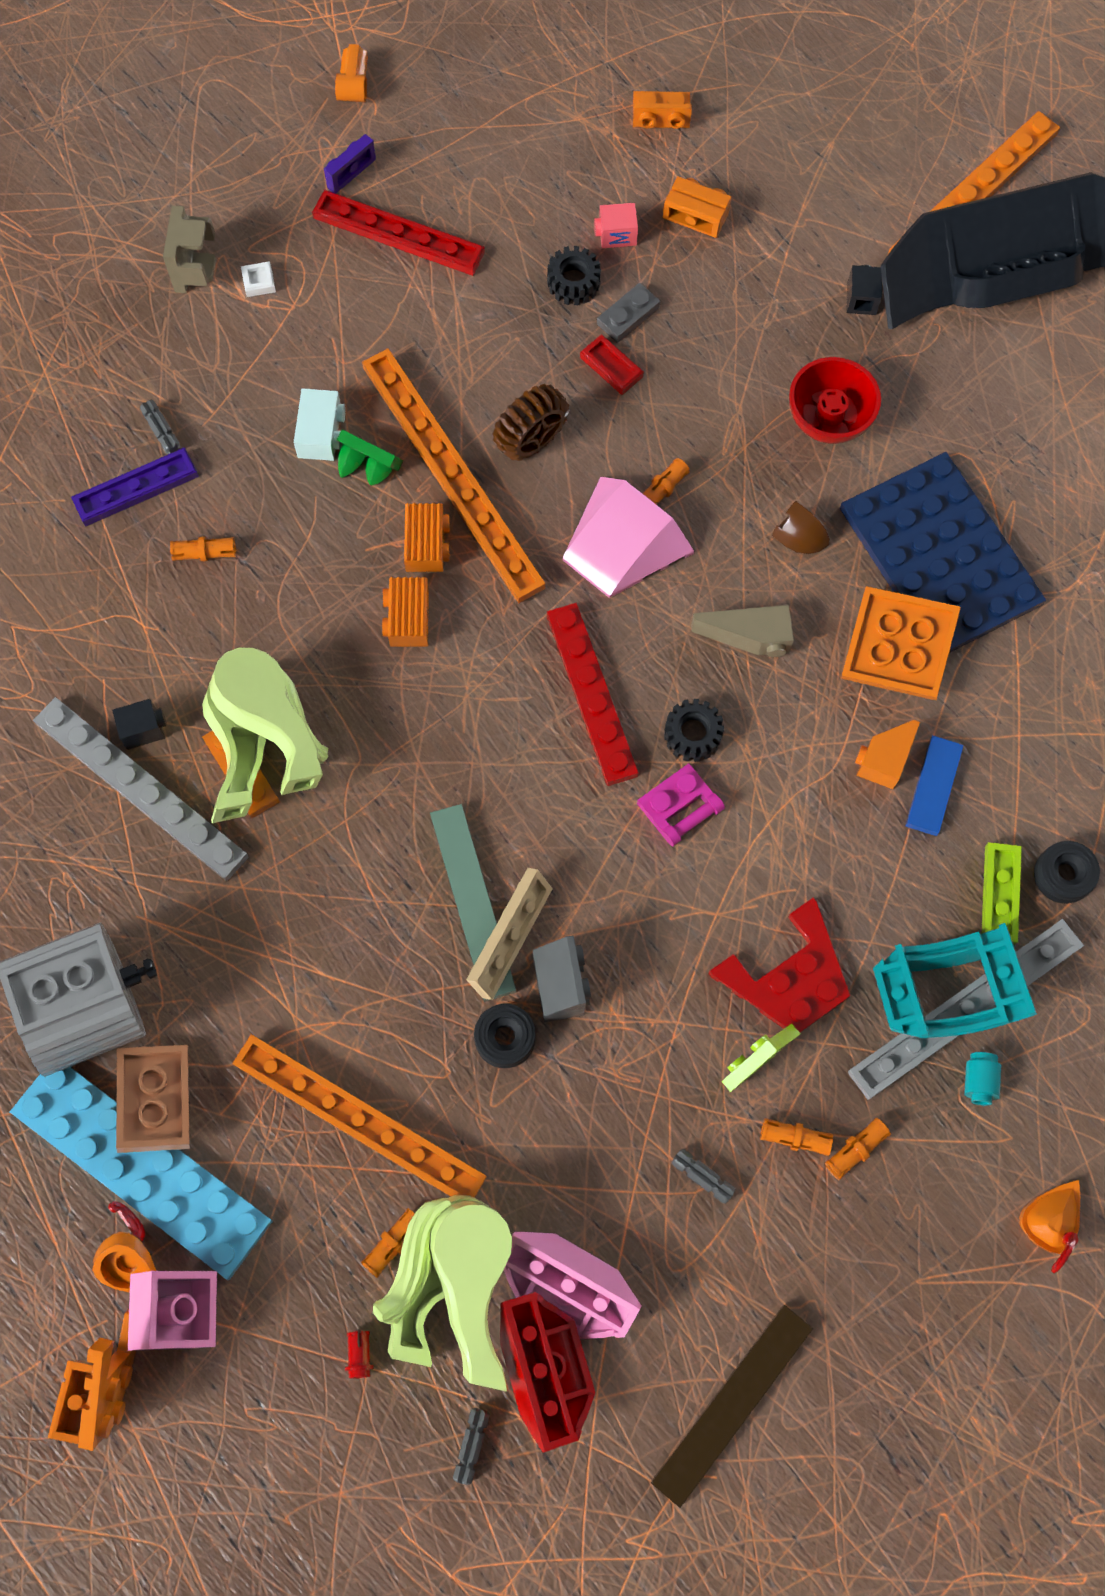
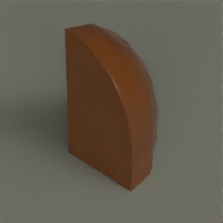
(801, 531)

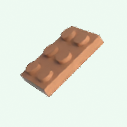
(152, 1099)

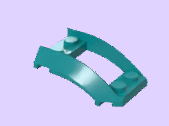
(1001, 969)

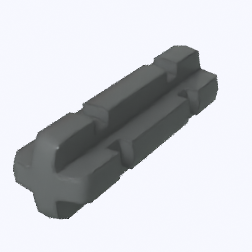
(160, 426)
(703, 1176)
(471, 1446)

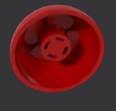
(834, 400)

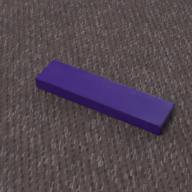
(134, 487)

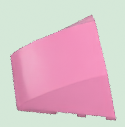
(623, 538)

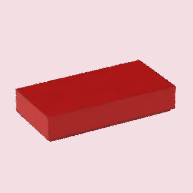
(611, 364)

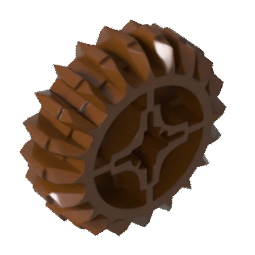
(531, 422)

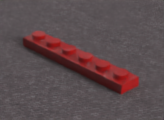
(592, 694)

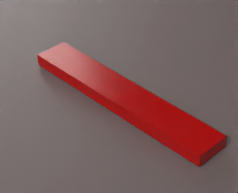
(398, 232)

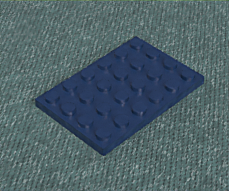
(943, 547)

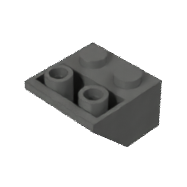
(559, 979)

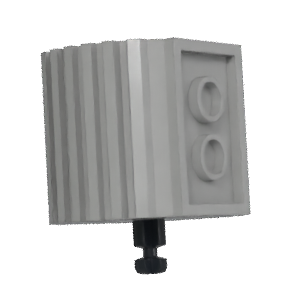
(73, 999)

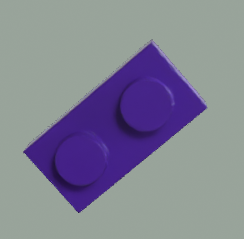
(349, 163)

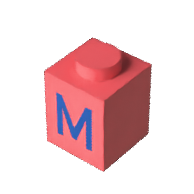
(617, 225)

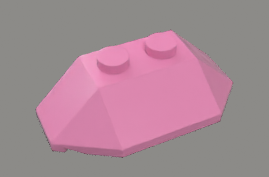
(573, 1282)

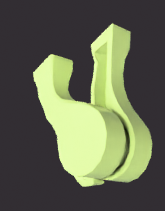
(245, 706)
(453, 1253)

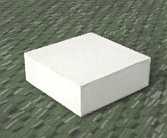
(258, 279)

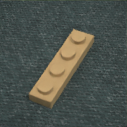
(509, 934)

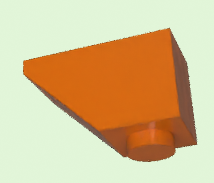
(886, 754)

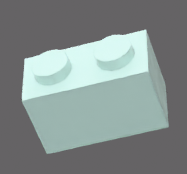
(318, 424)

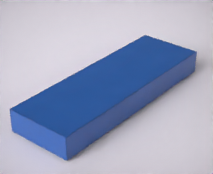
(934, 786)

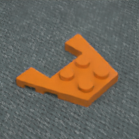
(107, 1388)

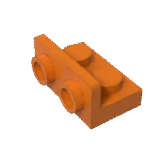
(661, 109)

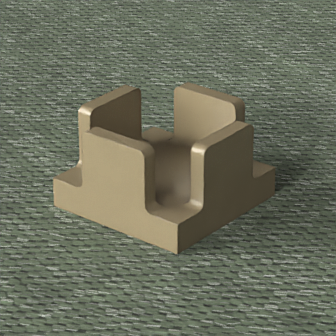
(183, 237)

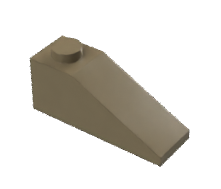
(751, 629)

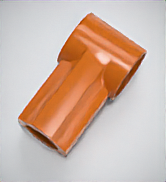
(352, 79)

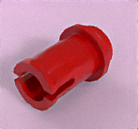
(358, 1357)

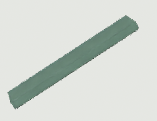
(467, 884)

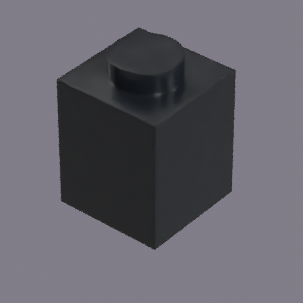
(864, 290)
(139, 723)

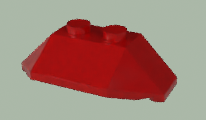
(546, 1369)

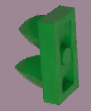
(354, 452)

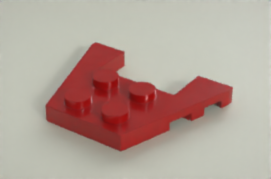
(801, 986)

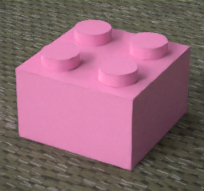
(172, 1310)

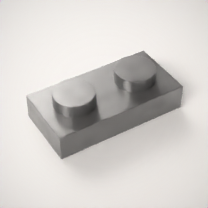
(628, 312)

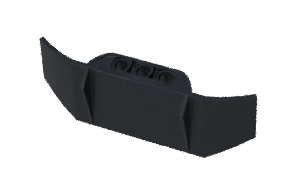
(997, 249)

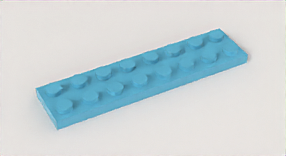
(158, 1184)

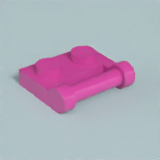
(674, 796)

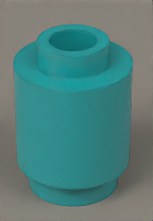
(982, 1078)

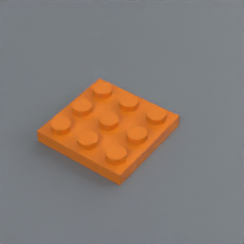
(901, 643)

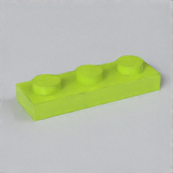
(1001, 888)

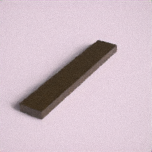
(731, 1406)

